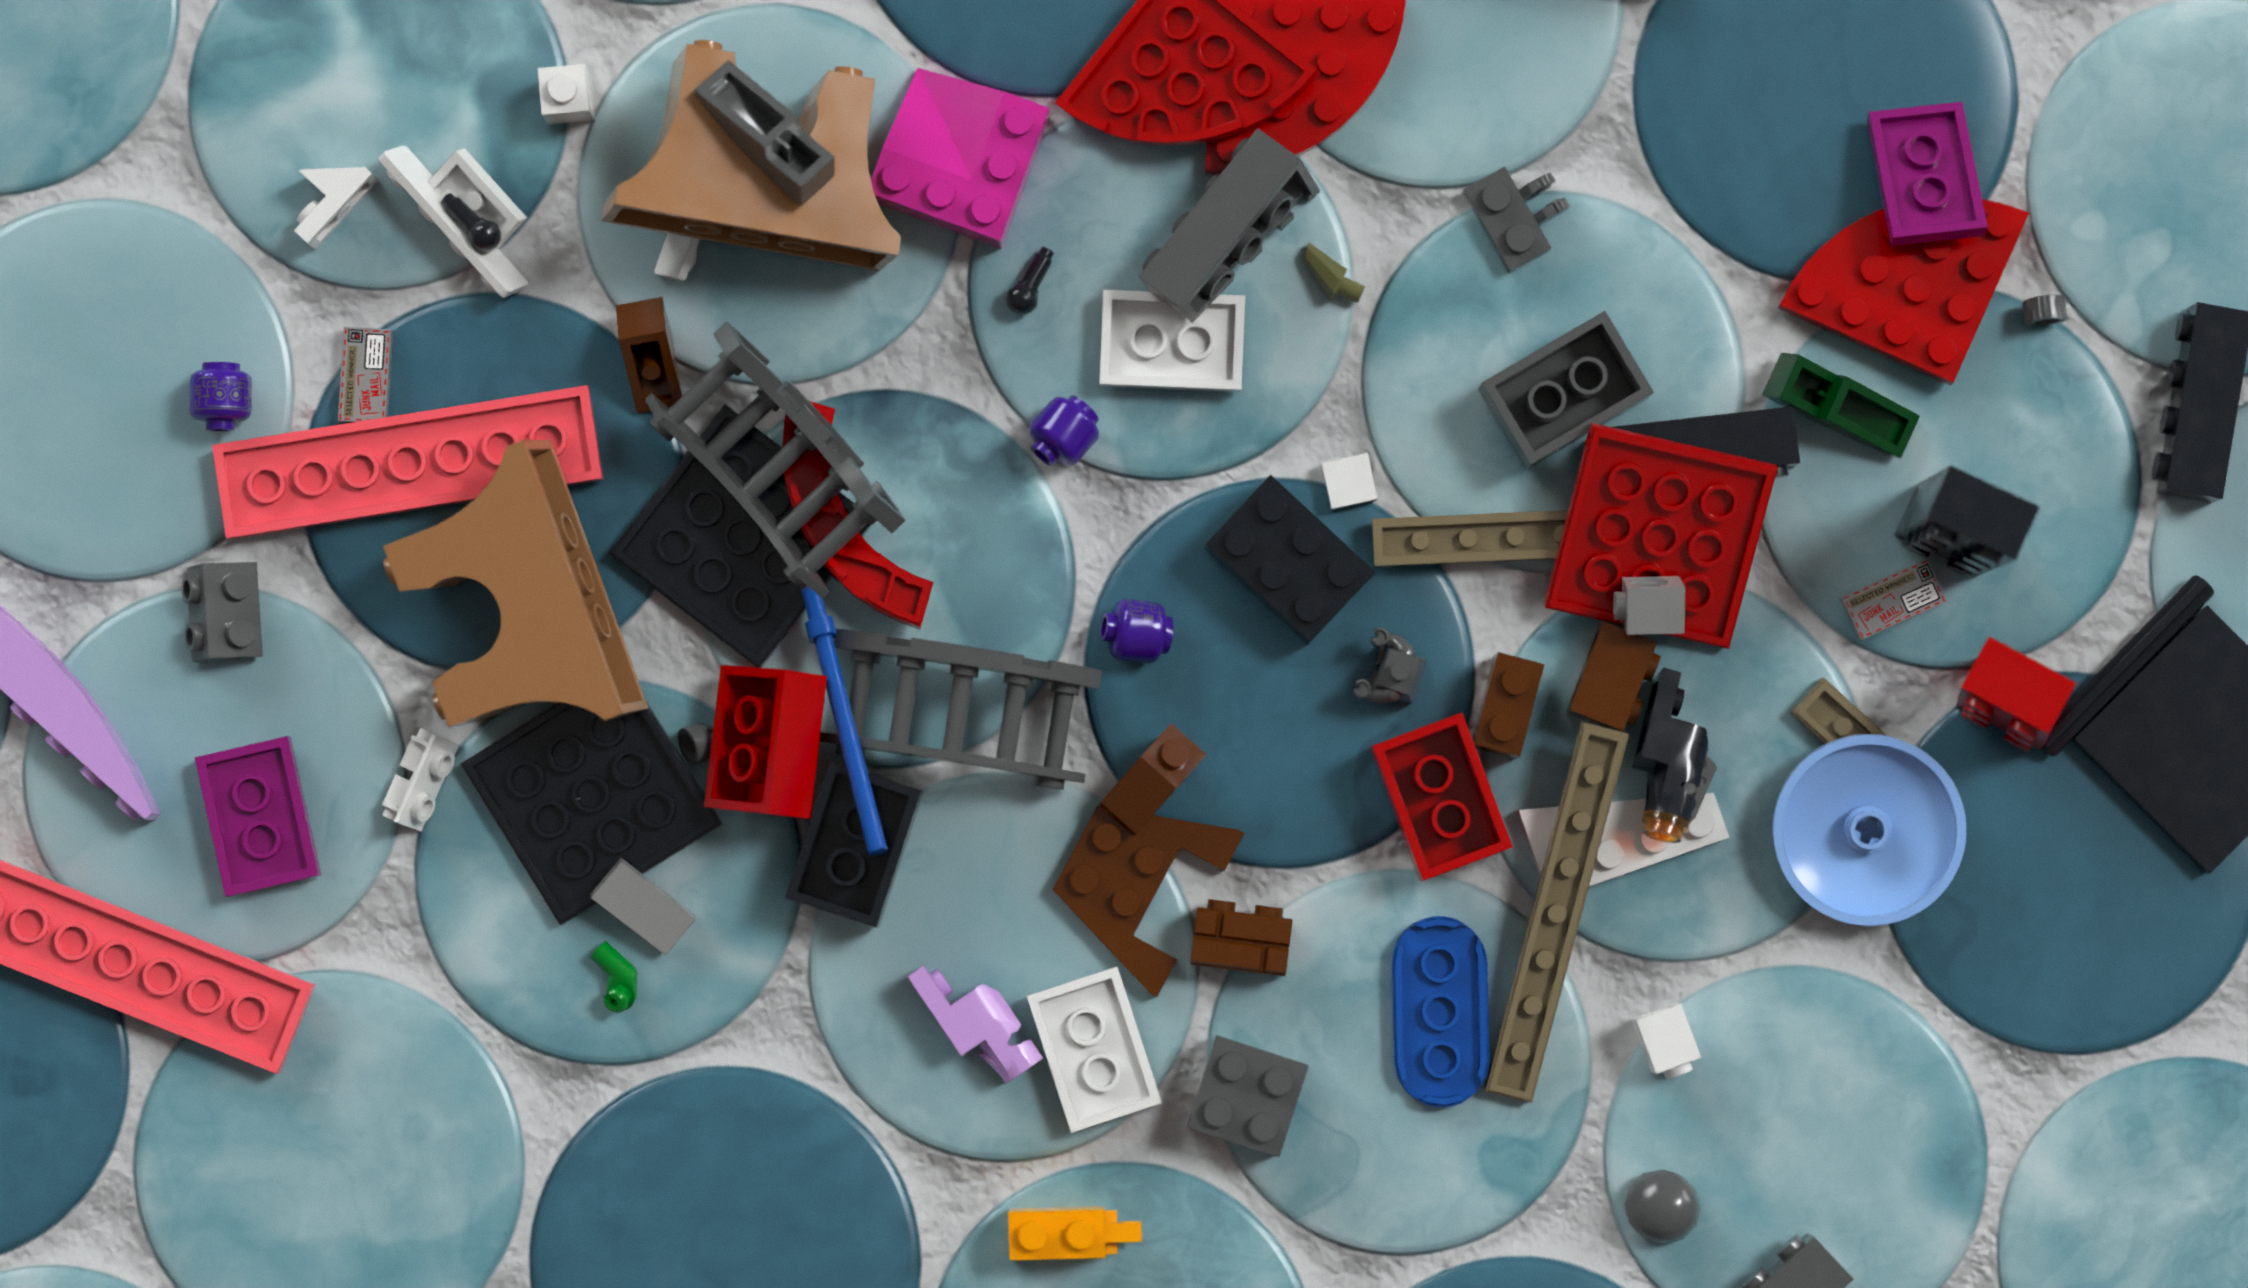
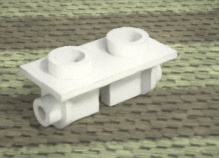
(413, 800)

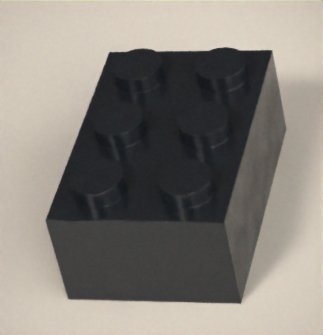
(1289, 559)
(834, 859)

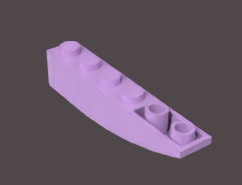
(76, 725)

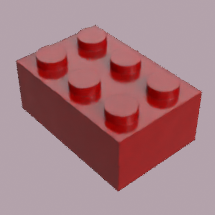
(2014, 695)
(765, 741)
(1441, 797)

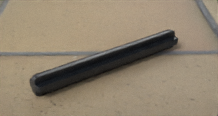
(2128, 662)

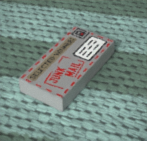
(365, 374)
(1893, 599)

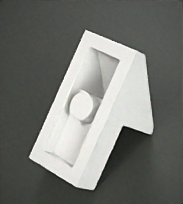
(342, 193)

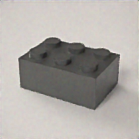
(1564, 388)

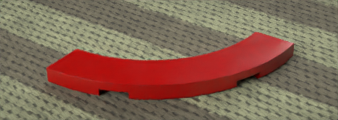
(856, 564)

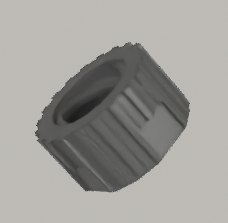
(2044, 310)

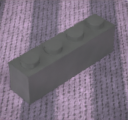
(1227, 224)

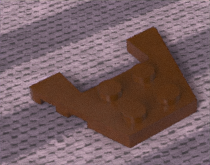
(1118, 874)

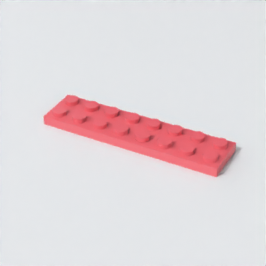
(396, 461)
(149, 969)

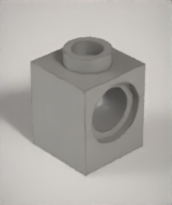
(1651, 605)

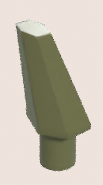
(1331, 275)

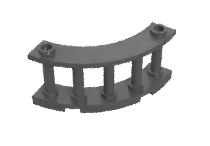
(812, 433)
(965, 666)

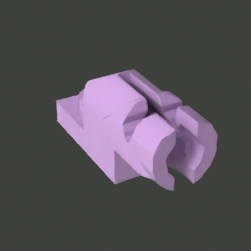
(979, 1020)

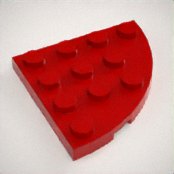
(1345, 43)
(1185, 74)
(1907, 299)

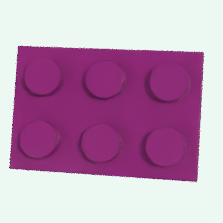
(1926, 173)
(257, 816)

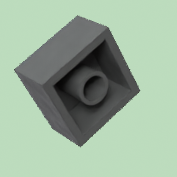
(1247, 1095)

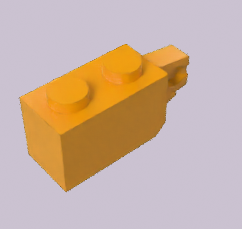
(1068, 1233)

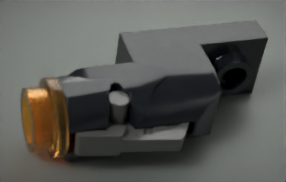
(1676, 757)

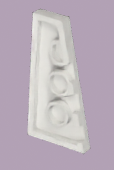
(1623, 841)

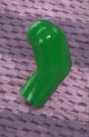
(621, 978)

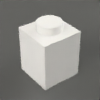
(566, 94)
(1667, 1040)

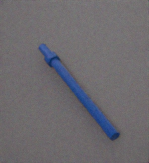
(821, 632)

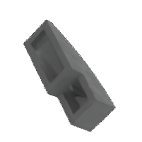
(766, 132)

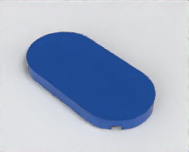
(1440, 1011)

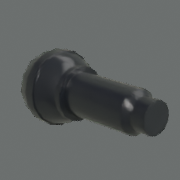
(482, 233)
(1023, 296)

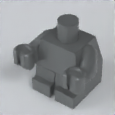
(1397, 671)

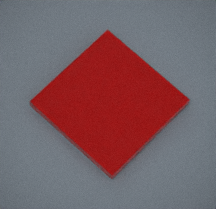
(1661, 512)

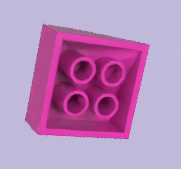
(959, 155)

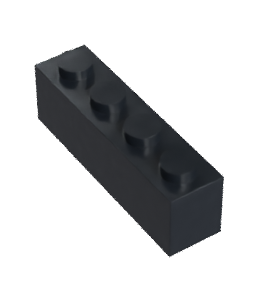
(2203, 402)
(1756, 435)

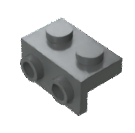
(222, 611)

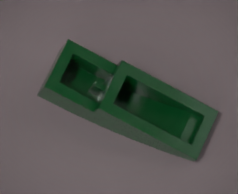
(1840, 404)

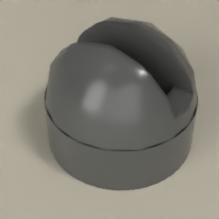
(695, 742)

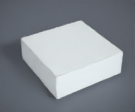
(1349, 481)

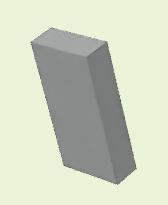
(643, 906)

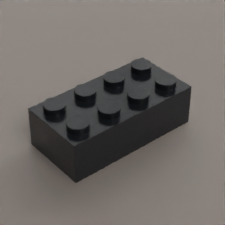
(1965, 522)

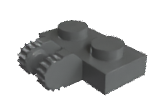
(1509, 220)

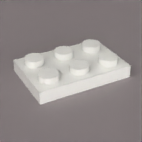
(1159, 348)
(1094, 1049)

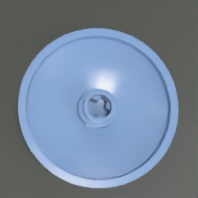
(1869, 829)

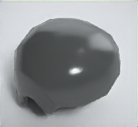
(1662, 1206)

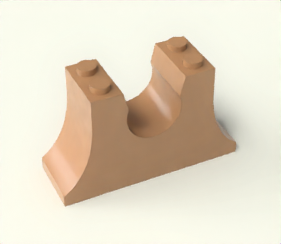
(714, 192)
(554, 610)

